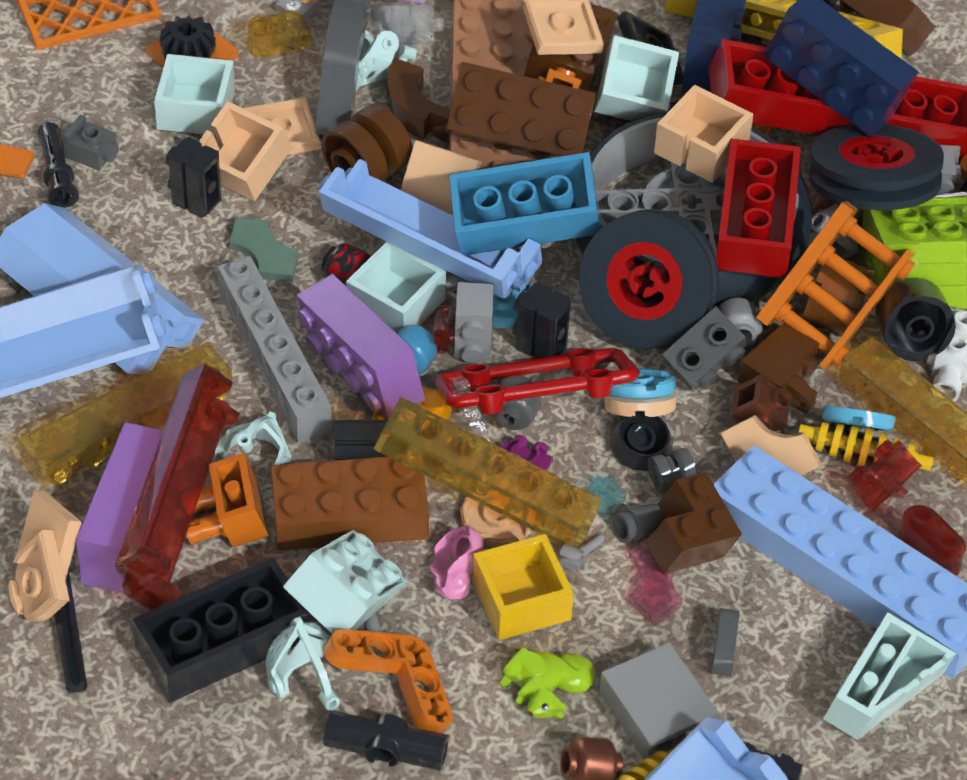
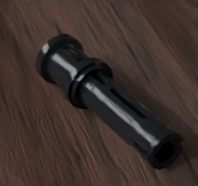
(50, 140)

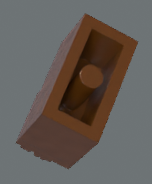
(784, 360)

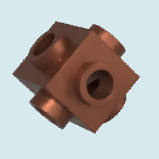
(761, 399)

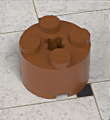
(839, 289)

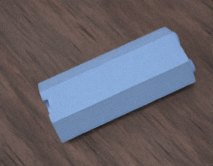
(422, 230)
(57, 250)
(78, 328)

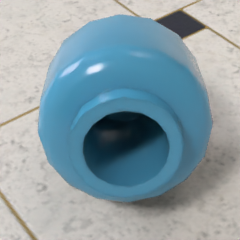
(421, 343)

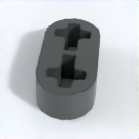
(725, 642)

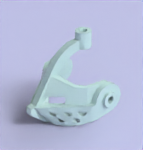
(378, 55)
(262, 428)
(309, 649)

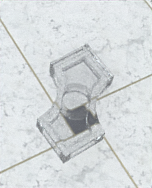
(471, 414)

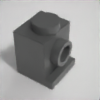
(89, 144)

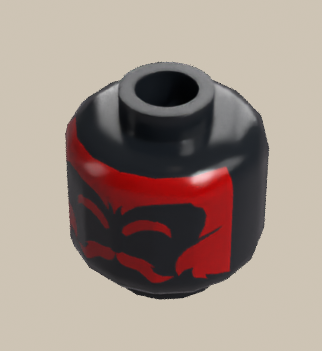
(343, 261)

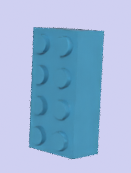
(523, 201)

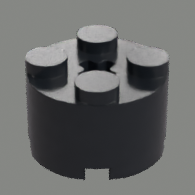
(915, 319)

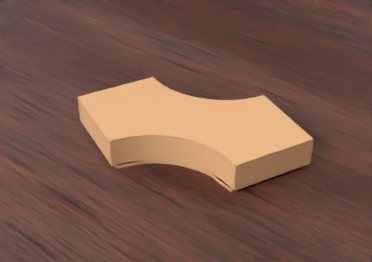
(791, 450)

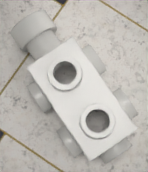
(951, 364)

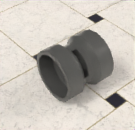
(667, 469)

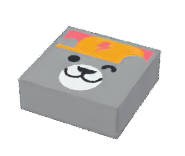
(304, 7)

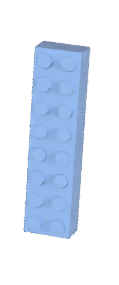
(844, 552)

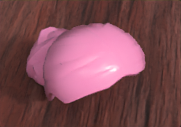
(454, 580)

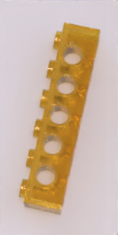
(488, 474)

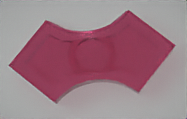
(655, 592)

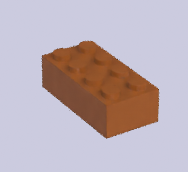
(330, 498)

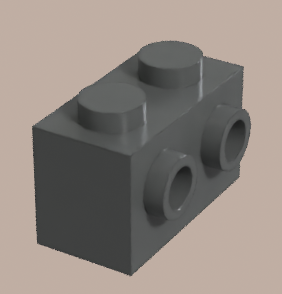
(705, 350)

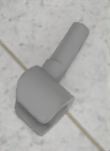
(574, 557)

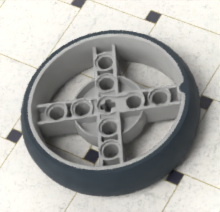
(684, 195)

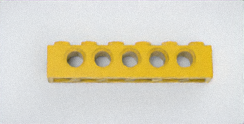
(764, 17)

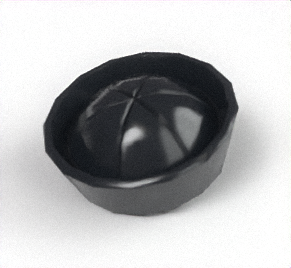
(632, 436)

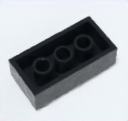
(216, 629)

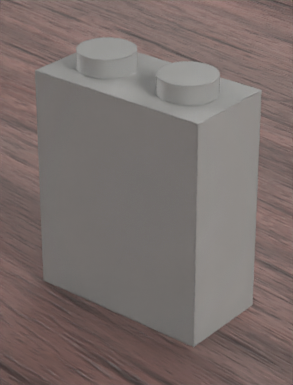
(655, 699)

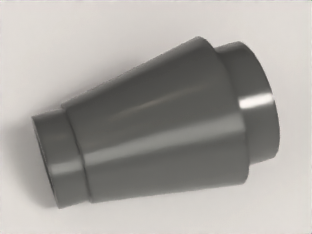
(636, 522)

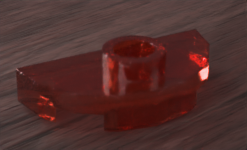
(443, 332)

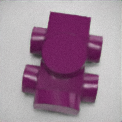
(536, 456)

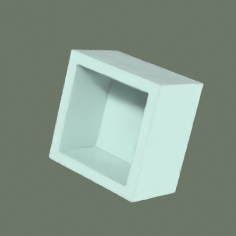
(635, 79)
(193, 93)
(399, 286)

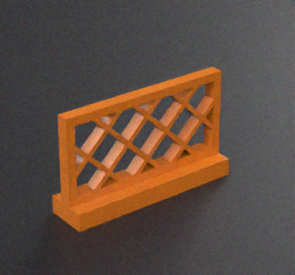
(72, 34)

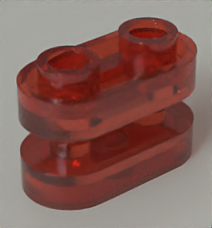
(932, 537)

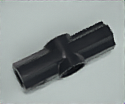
(386, 740)

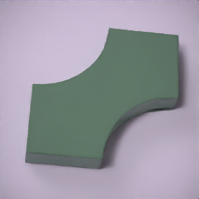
(270, 256)

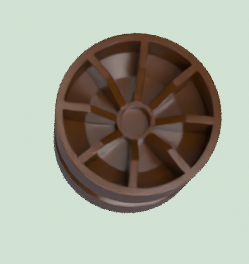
(372, 136)

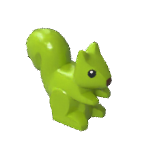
(543, 672)

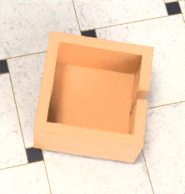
(701, 132)
(249, 149)

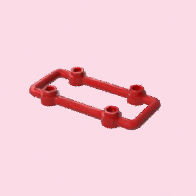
(580, 361)

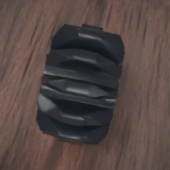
(188, 38)

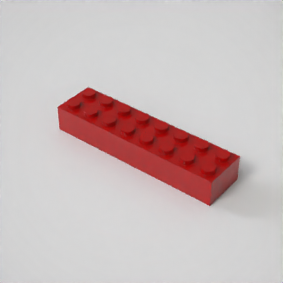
(776, 100)

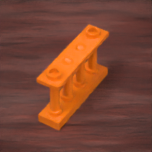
(822, 252)

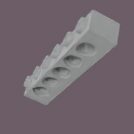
(274, 350)

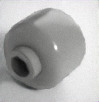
(743, 316)

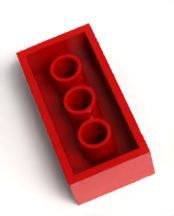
(758, 208)

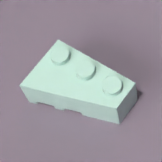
(886, 676)

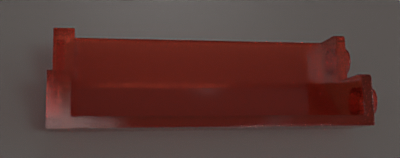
(174, 487)

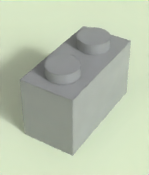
(473, 322)

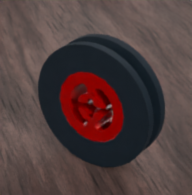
(876, 172)
(612, 278)

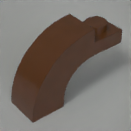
(410, 106)

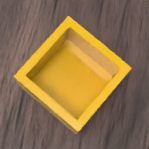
(522, 587)

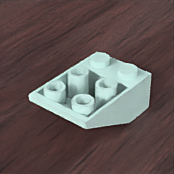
(345, 582)

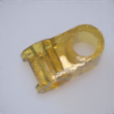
(275, 33)

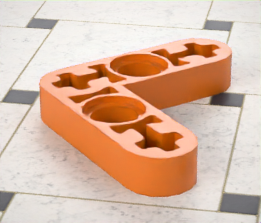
(405, 657)

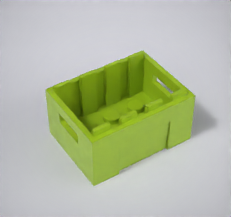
(937, 236)

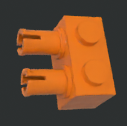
(238, 504)

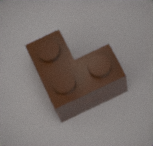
(694, 526)

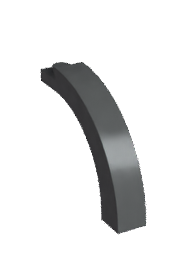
(341, 62)

